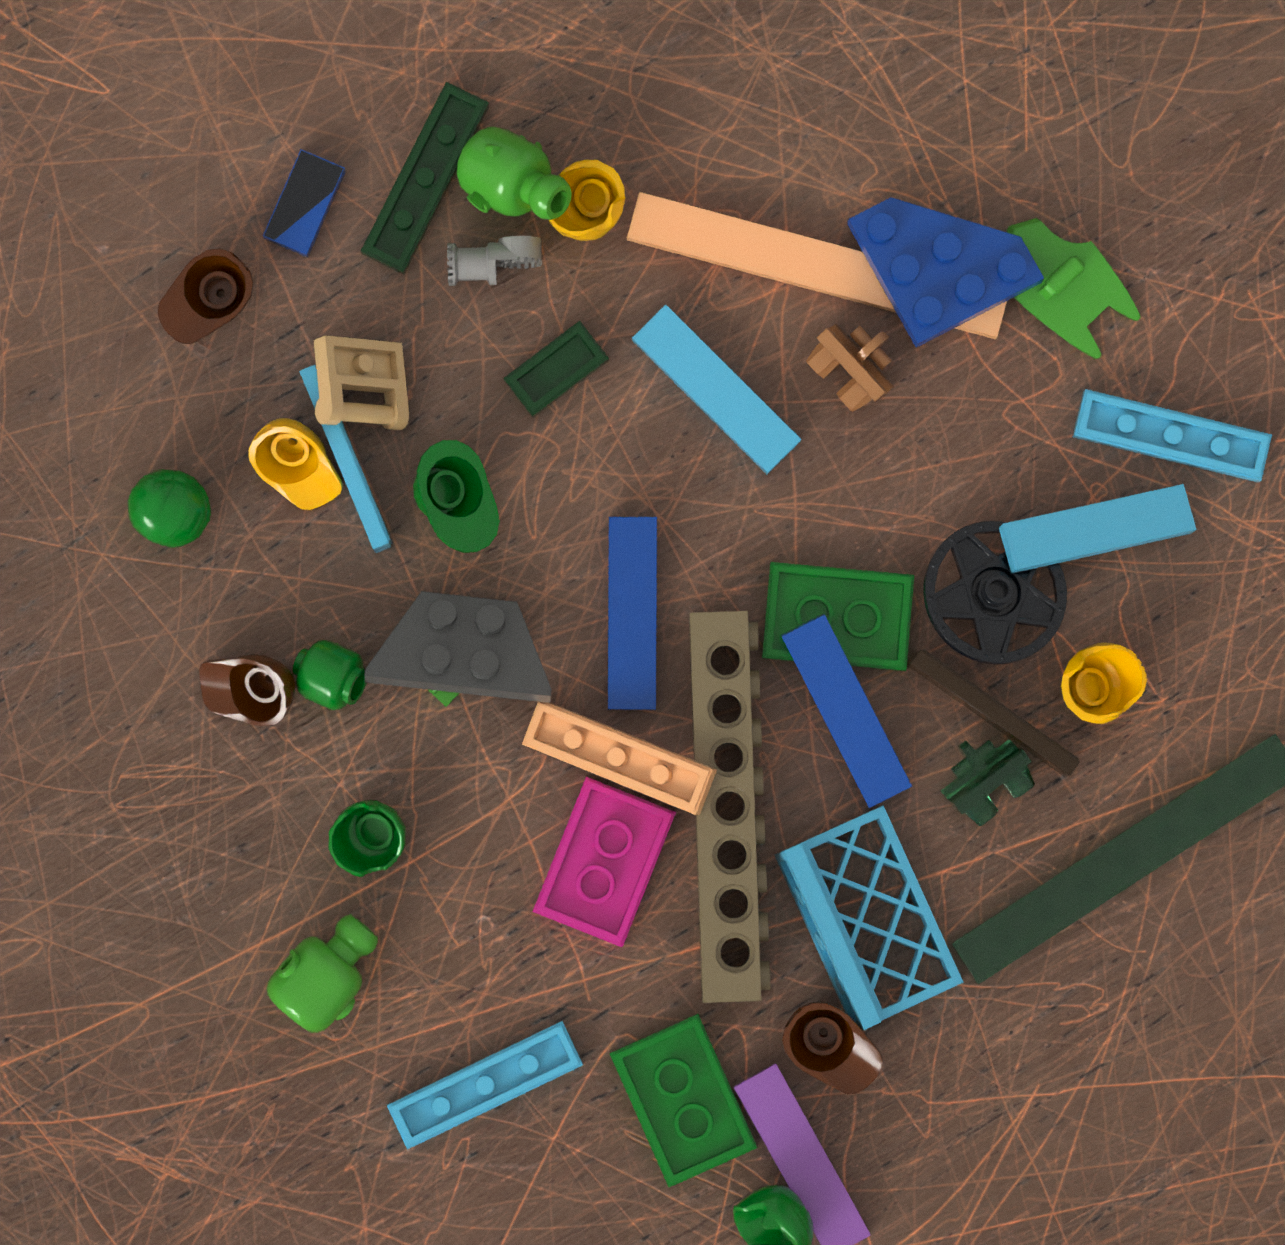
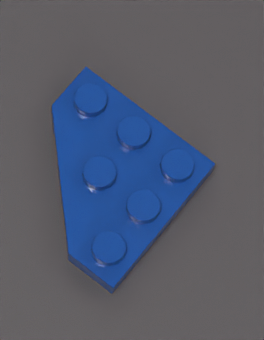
(940, 265)

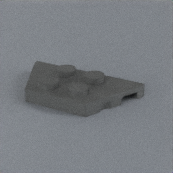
(462, 648)

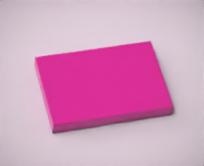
(604, 862)

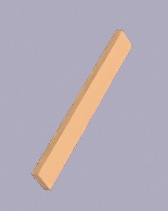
(771, 254)

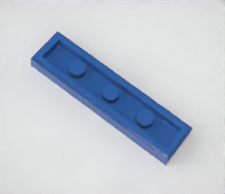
(632, 613)
(846, 710)

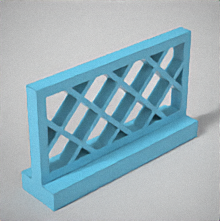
(830, 934)

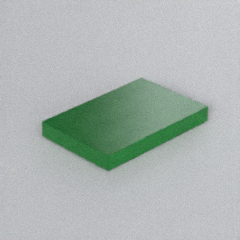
(862, 606)
(683, 1100)

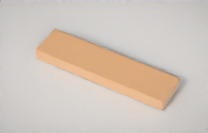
(619, 757)

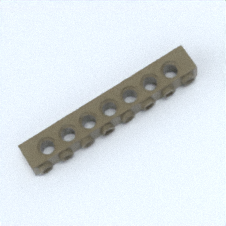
(718, 980)

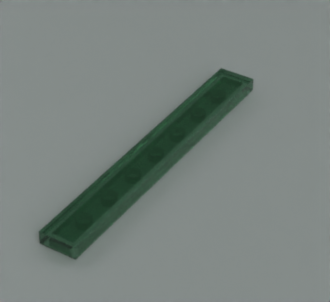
(1123, 860)

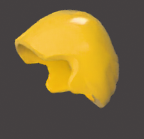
(594, 202)
(1102, 682)

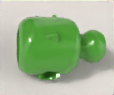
(510, 176)
(320, 977)

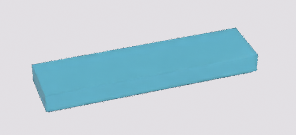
(716, 389)
(1172, 435)
(351, 472)
(1097, 528)
(484, 1085)

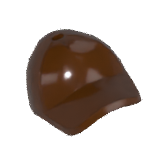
(192, 302)
(248, 688)
(840, 1058)

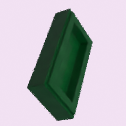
(556, 369)

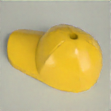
(294, 467)

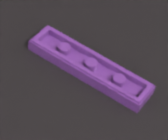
(801, 1157)

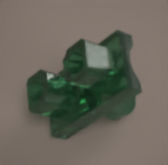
(982, 773)

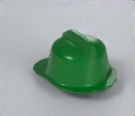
(456, 496)

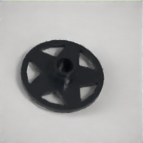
(990, 598)

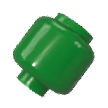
(329, 675)

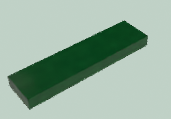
(424, 178)

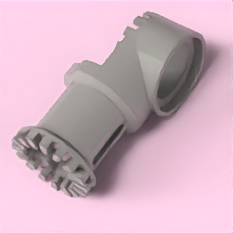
(482, 262)

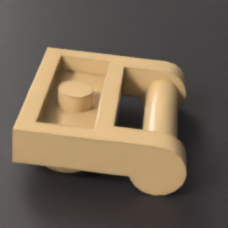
(365, 367)

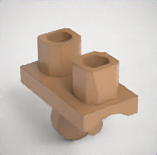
(838, 349)

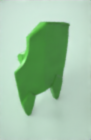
(1074, 287)

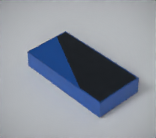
(304, 203)

